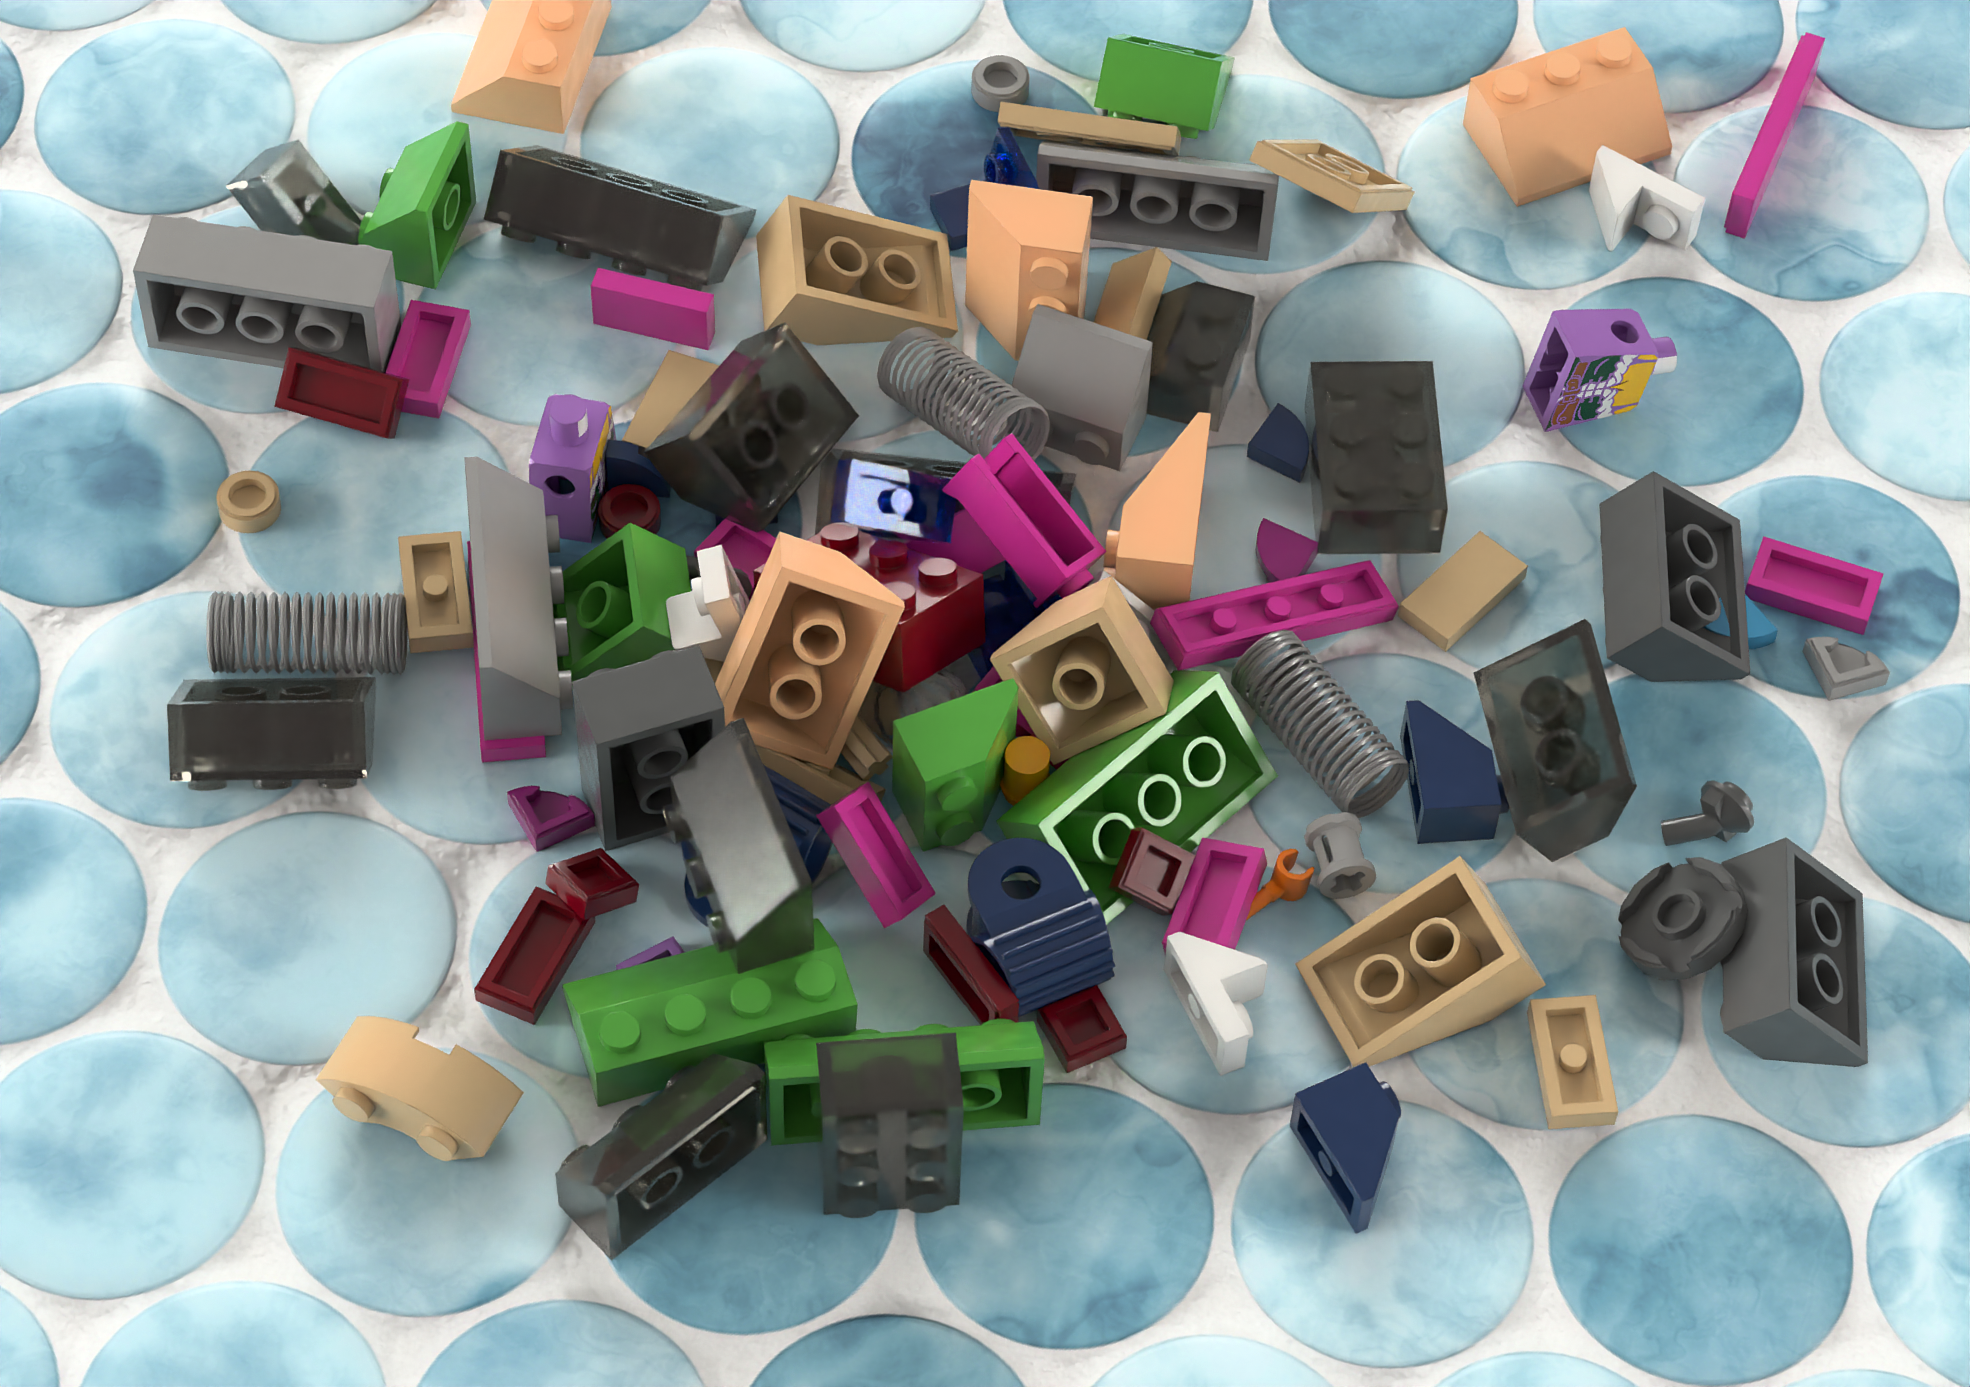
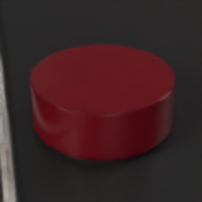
(629, 505)

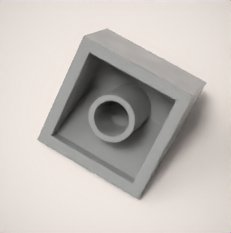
(1087, 382)

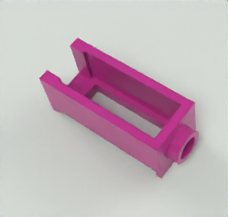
(1027, 520)

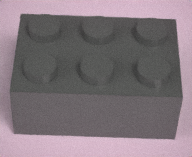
(636, 733)

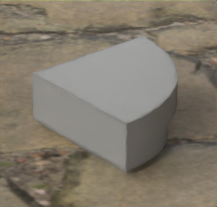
(1842, 668)

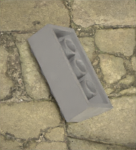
(1166, 198)
(515, 605)

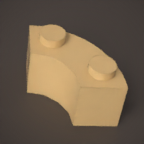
(438, 1098)

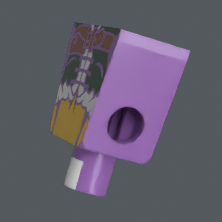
(1593, 365)
(572, 447)

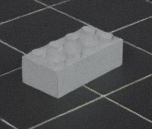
(261, 292)

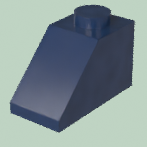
(1449, 779)
(1349, 1137)

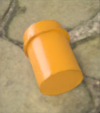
(1024, 767)

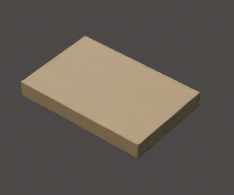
(1089, 129)
(1332, 175)

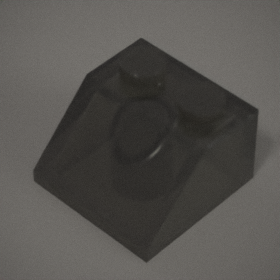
(1197, 351)

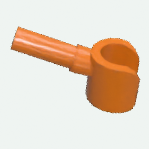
(1282, 883)

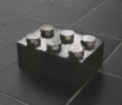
(1375, 457)
(889, 1124)

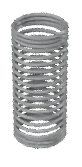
(944, 353)
(232, 620)
(1285, 677)

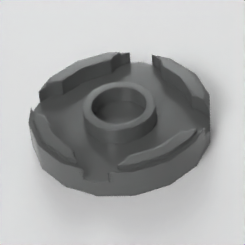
(1682, 919)

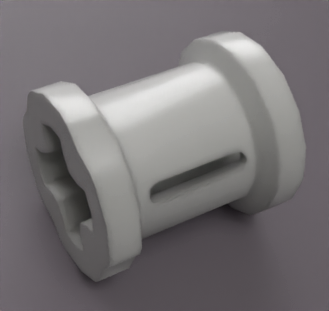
(1339, 855)

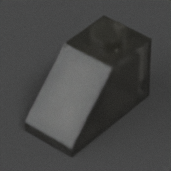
(294, 197)

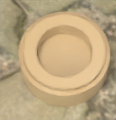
(248, 501)

